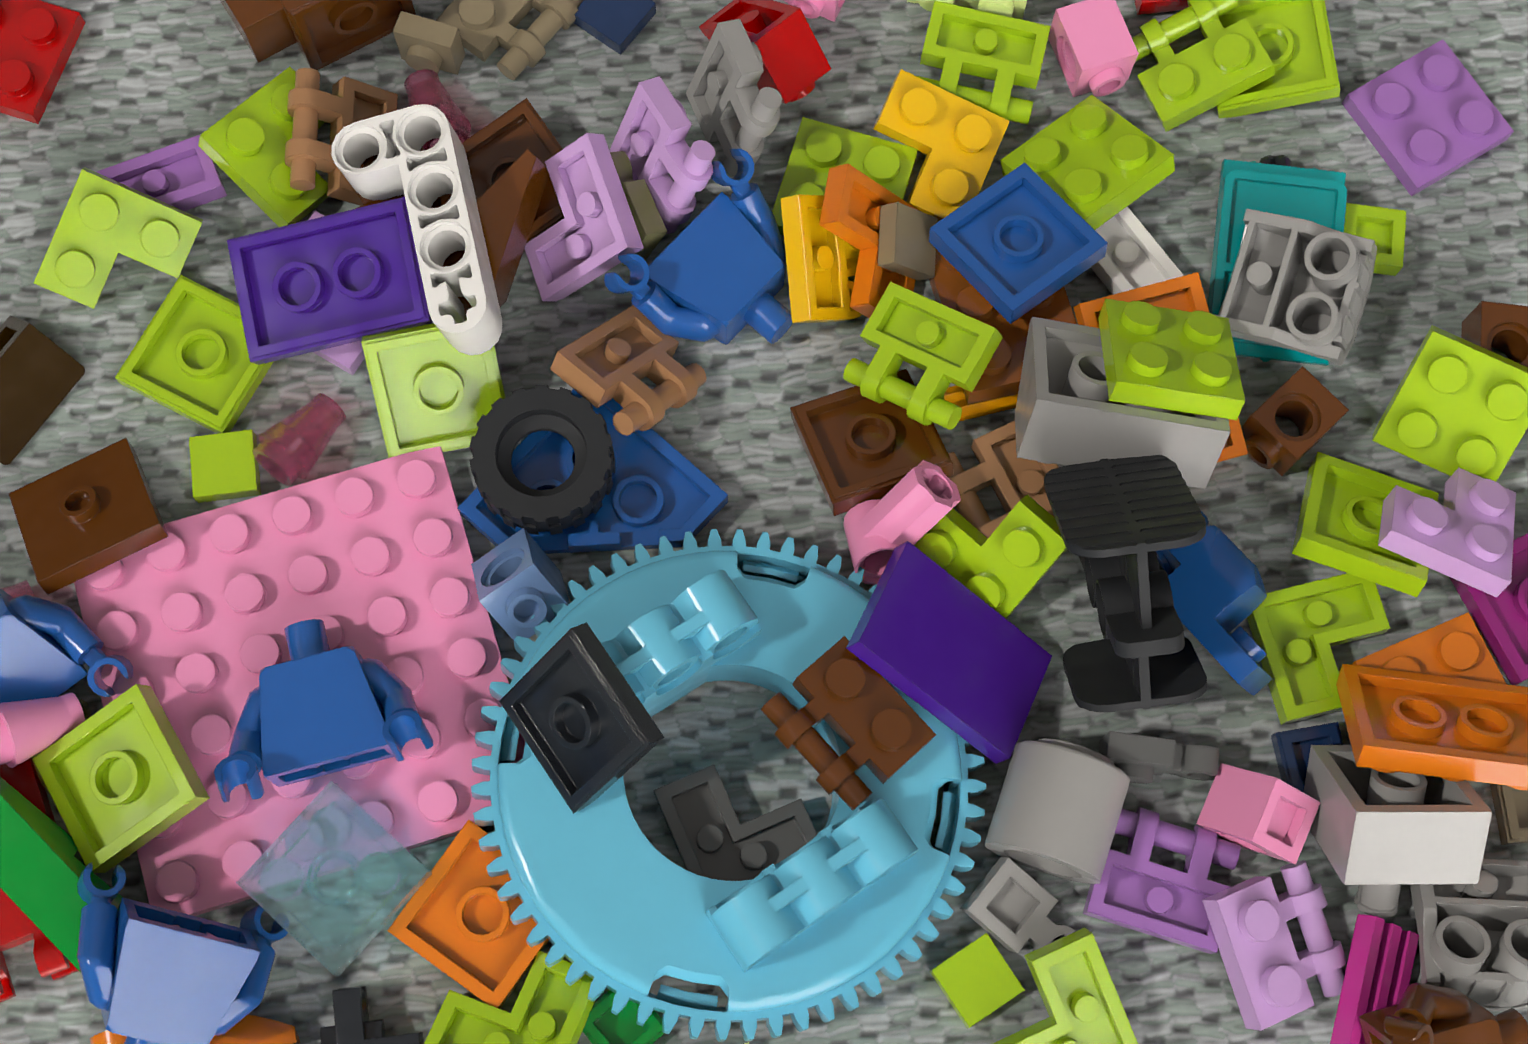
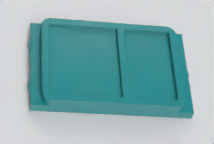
(1276, 190)

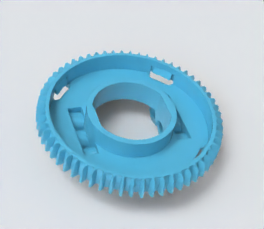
(634, 915)

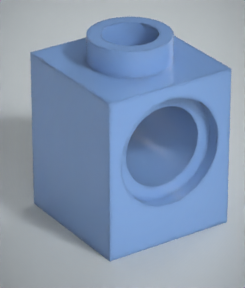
(519, 583)

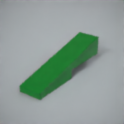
(41, 871)

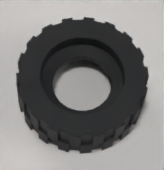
(542, 411)

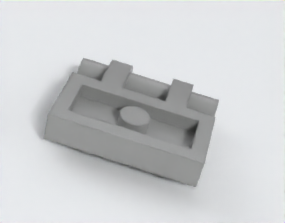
(728, 97)

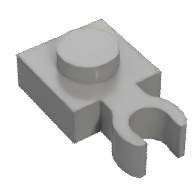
(1014, 908)

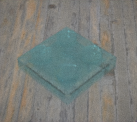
(334, 878)

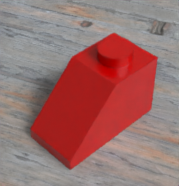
(786, 43)

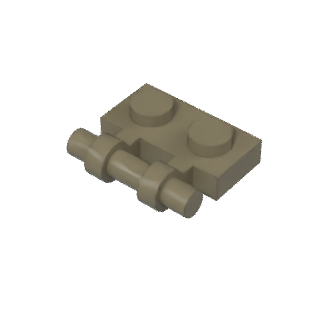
(493, 23)

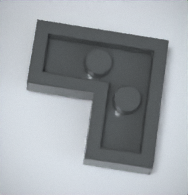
(714, 840)

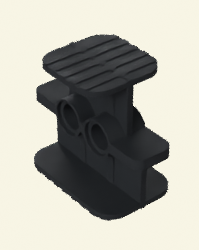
(1115, 522)

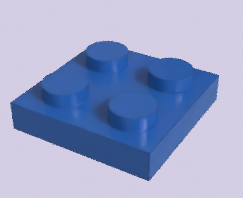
(1017, 242)

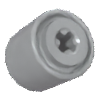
(1058, 809)

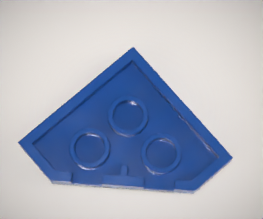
(651, 494)

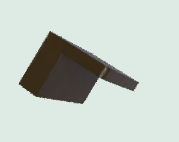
(32, 383)

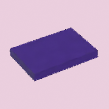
(328, 281)
(950, 652)

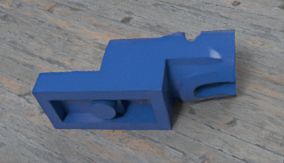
(1212, 594)

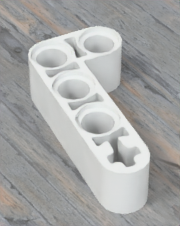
(436, 231)

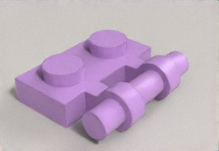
(656, 145)
(1259, 950)

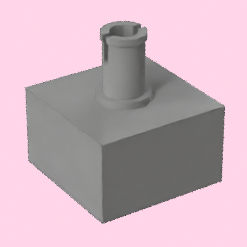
(1393, 827)

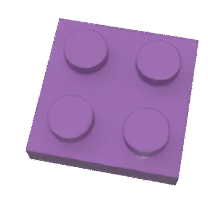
(1427, 117)

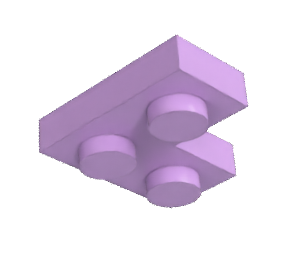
(594, 225)
(1462, 538)

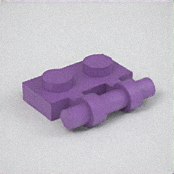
(1155, 896)

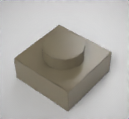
(428, 43)

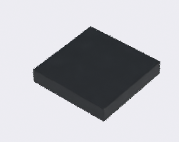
(581, 718)

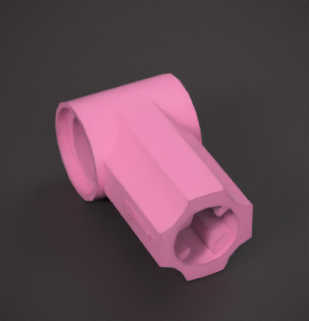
(900, 516)

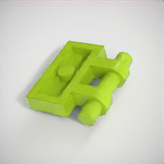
(986, 48)
(1206, 72)
(931, 338)

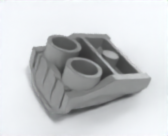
(1299, 285)
(1485, 928)

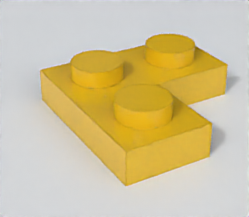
(953, 135)

